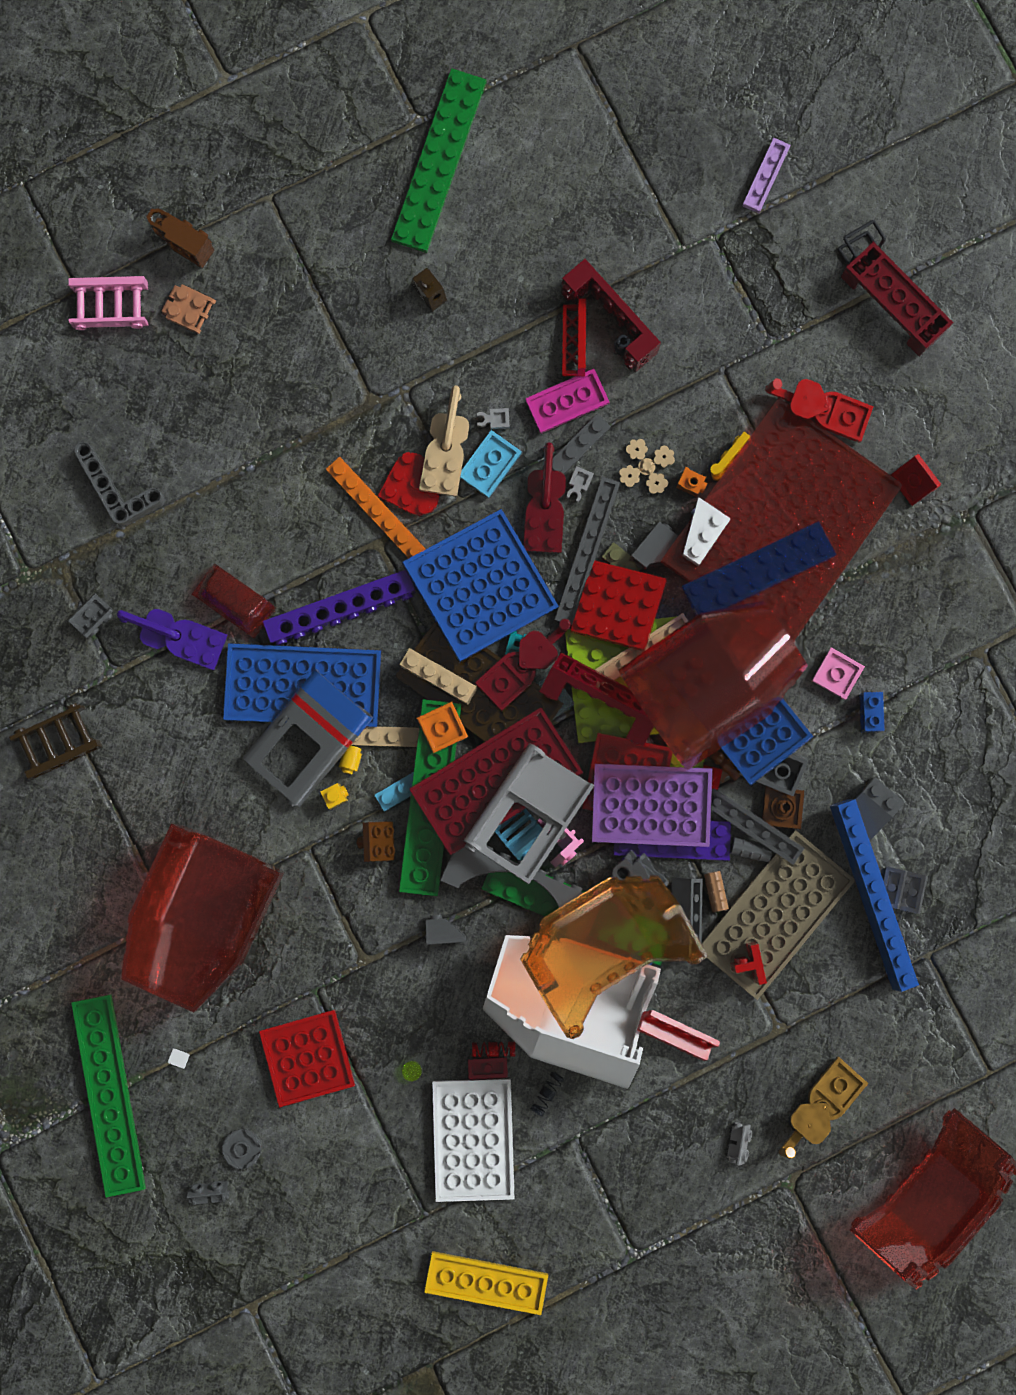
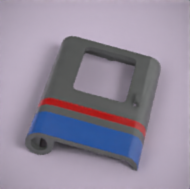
(323, 715)

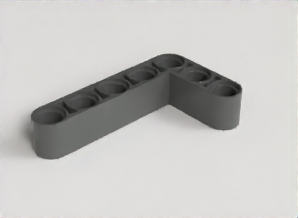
(111, 491)

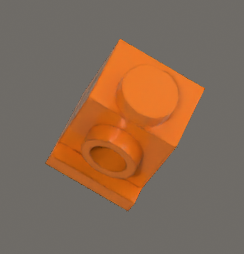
(685, 485)

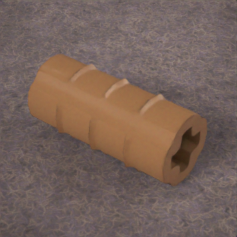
(716, 891)

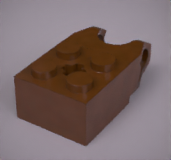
(182, 238)

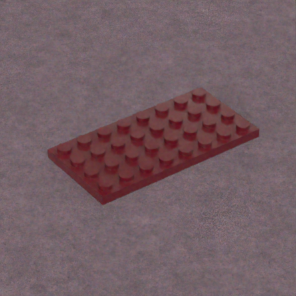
(463, 789)

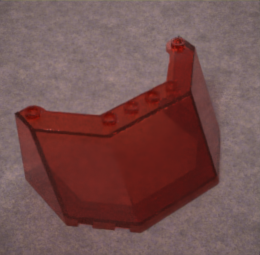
(939, 1203)

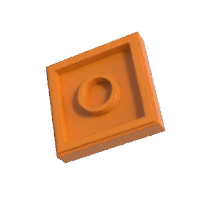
(442, 727)

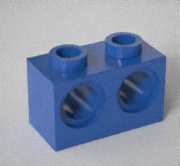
(871, 712)

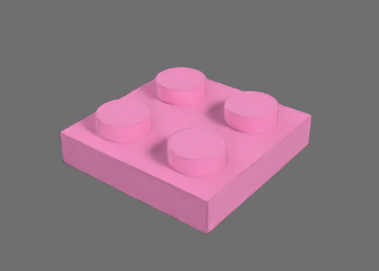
(838, 673)

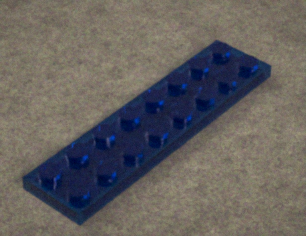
(760, 570)

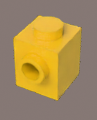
(334, 795)

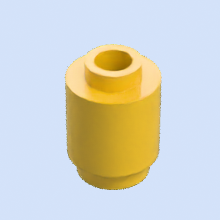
(350, 760)

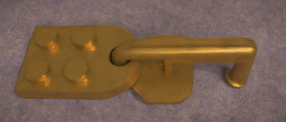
(838, 1090)

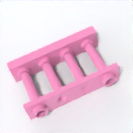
(99, 286)

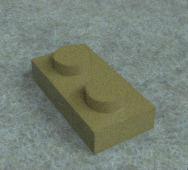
(618, 557)

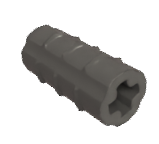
(750, 850)

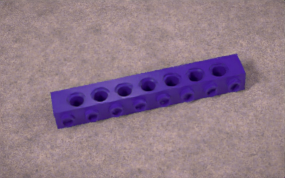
(274, 625)

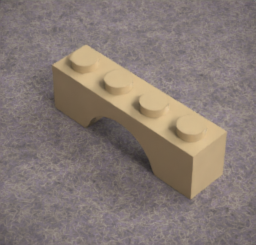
(438, 676)

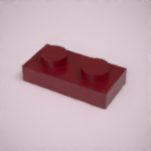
(487, 1068)

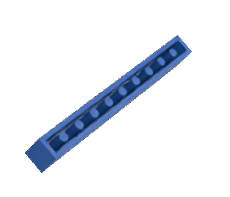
(874, 895)

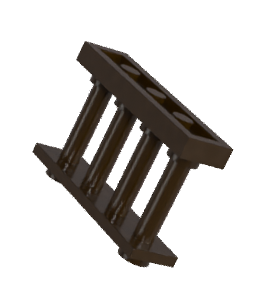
(53, 760)

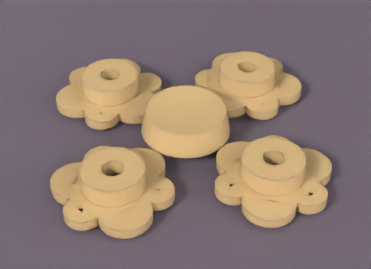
(646, 466)

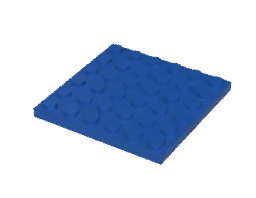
(480, 585)

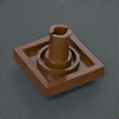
(783, 809)
(377, 841)

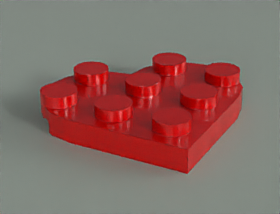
(403, 486)

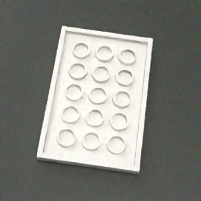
(473, 1140)

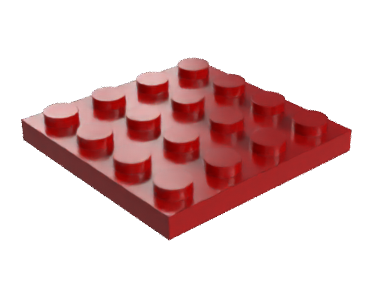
(618, 605)
(623, 752)
(307, 1058)

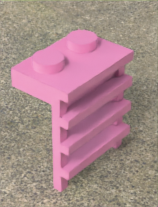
(568, 845)

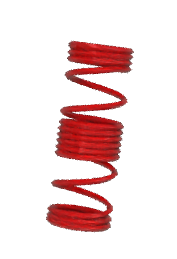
(493, 1049)

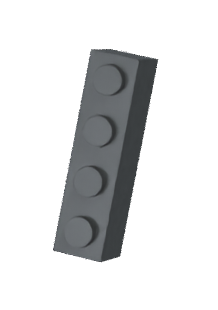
(689, 895)

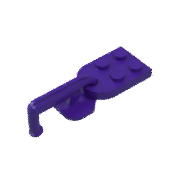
(194, 644)

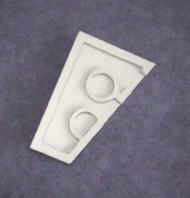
(704, 531)

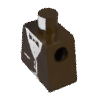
(428, 287)

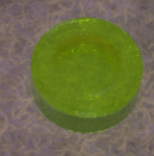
(411, 1070)

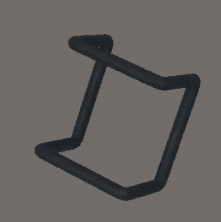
(848, 243)

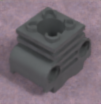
(636, 866)

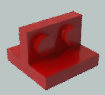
(917, 479)
(754, 963)

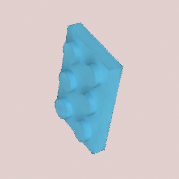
(490, 464)

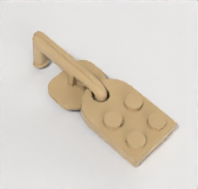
(444, 454)

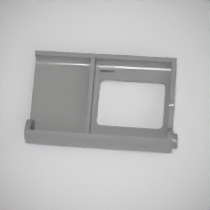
(543, 789)

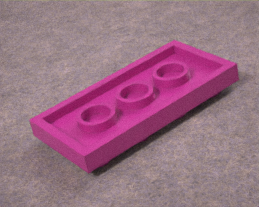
(567, 401)

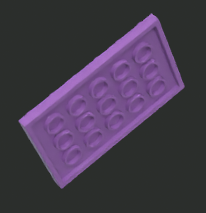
(652, 805)

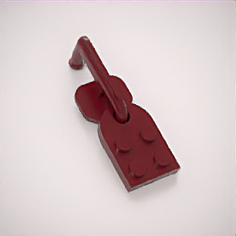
(544, 526)
(507, 680)

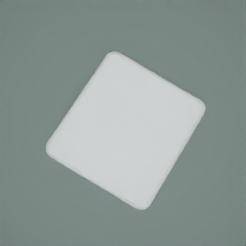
(178, 1058)

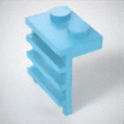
(522, 842)

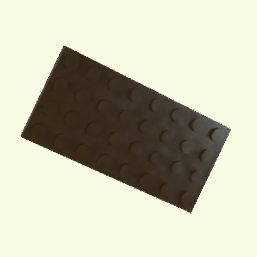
(480, 714)

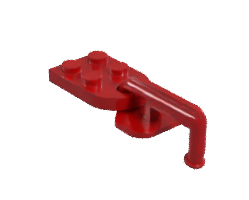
(843, 415)

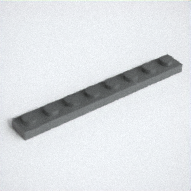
(587, 549)

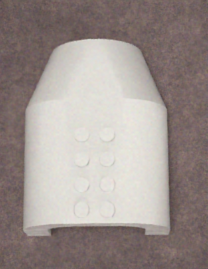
(610, 1030)

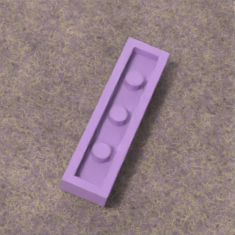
(766, 175)

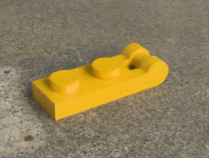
(727, 457)

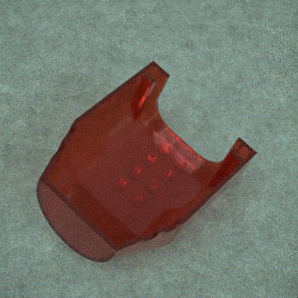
(714, 678)
(195, 917)

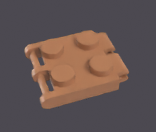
(187, 307)

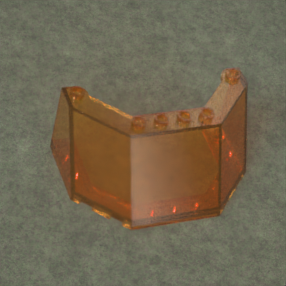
(603, 941)

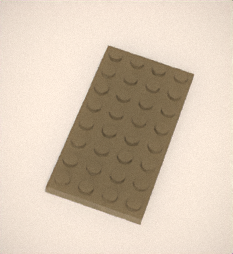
(777, 913)

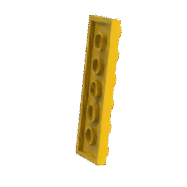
(486, 1283)

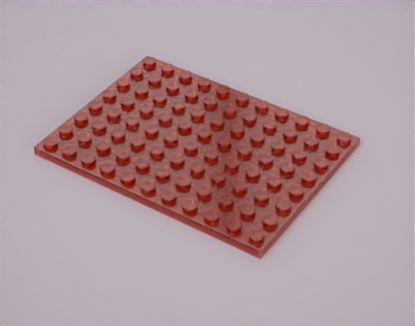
(780, 484)

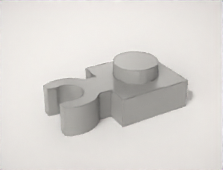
(498, 419)
(580, 481)

